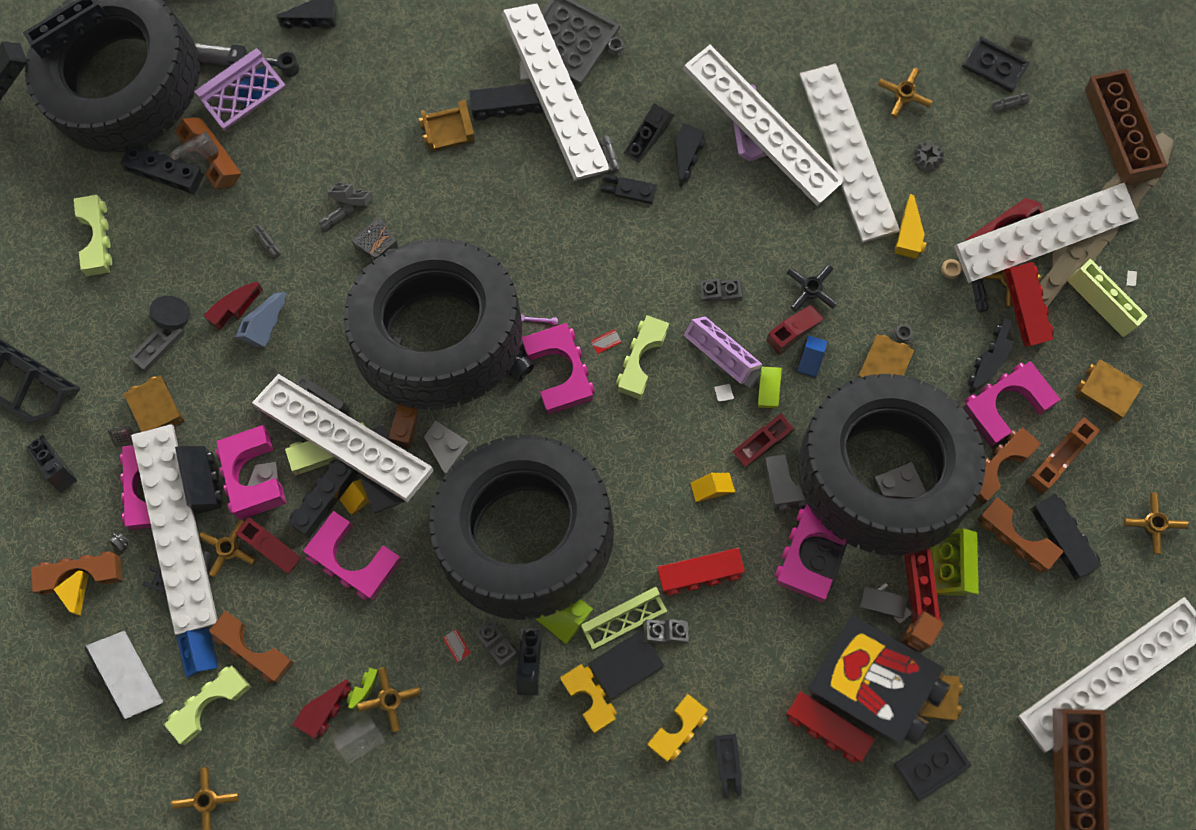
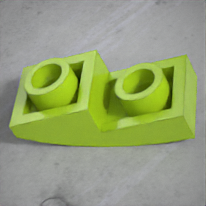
(769, 387)
(359, 695)

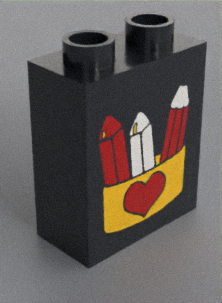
(879, 683)

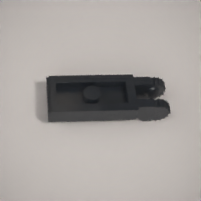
(630, 189)
(728, 762)

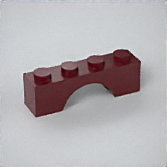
(1020, 211)

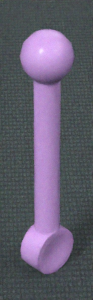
(553, 321)

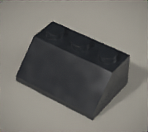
(199, 478)

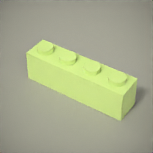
(1107, 298)
(307, 457)

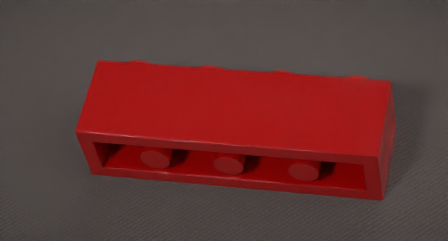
(1029, 304)
(700, 571)
(921, 584)
(829, 727)

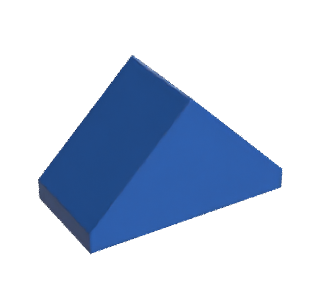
(812, 356)

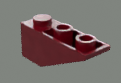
(793, 329)
(268, 545)
(317, 713)

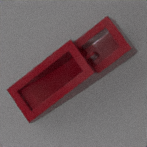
(233, 305)
(764, 440)

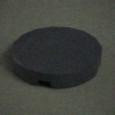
(169, 312)

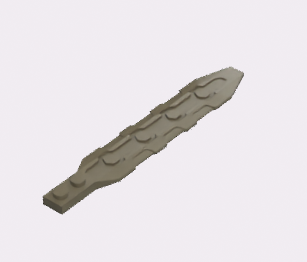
(1071, 257)

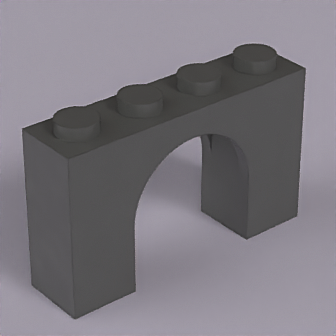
(782, 489)

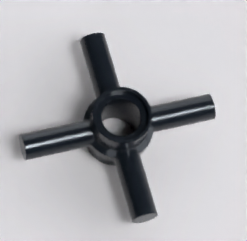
(814, 281)

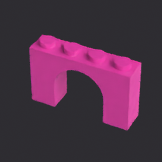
(560, 341)
(1024, 380)
(233, 454)
(135, 509)
(793, 573)
(367, 581)

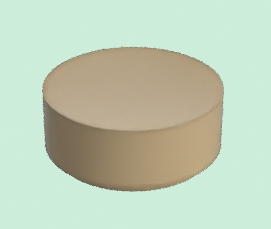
(951, 269)

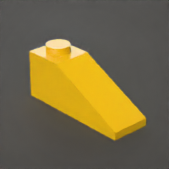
(911, 232)

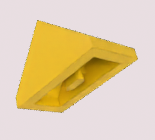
(712, 486)
(354, 497)
(73, 592)

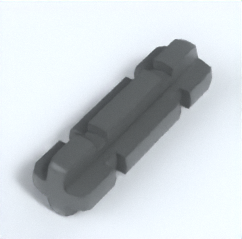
(1010, 102)
(609, 154)
(336, 216)
(266, 241)

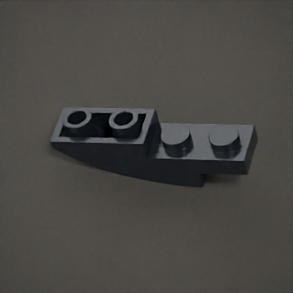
(993, 358)

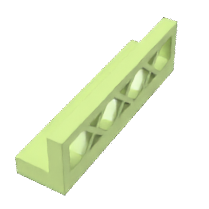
(615, 613)

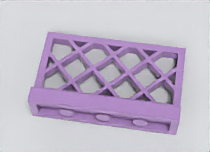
(229, 77)

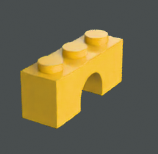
(580, 681)
(667, 744)

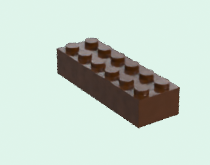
(1125, 127)
(1080, 769)

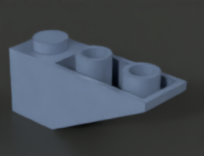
(257, 325)

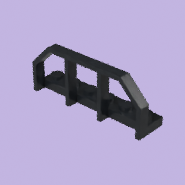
(32, 370)

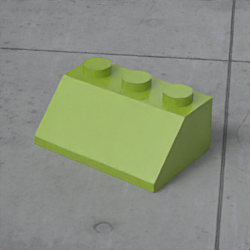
(956, 564)
(568, 621)

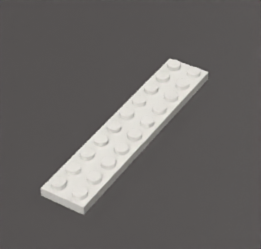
(555, 92)
(763, 124)
(849, 153)
(1045, 232)
(343, 437)
(174, 531)
(1116, 670)

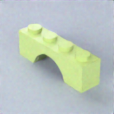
(95, 257)
(651, 335)
(186, 723)

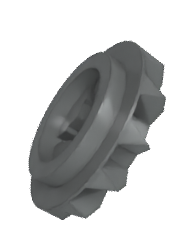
(934, 162)

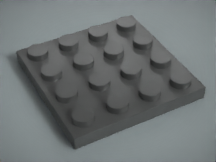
(578, 35)

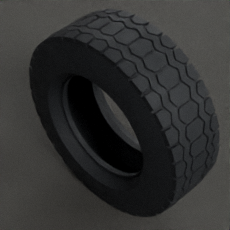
(140, 108)
(424, 272)
(923, 417)
(536, 586)

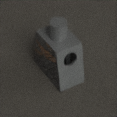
(375, 240)

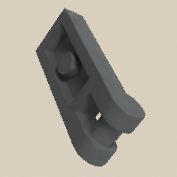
(155, 347)

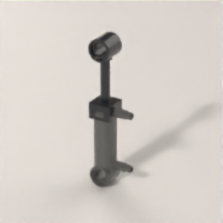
(229, 55)

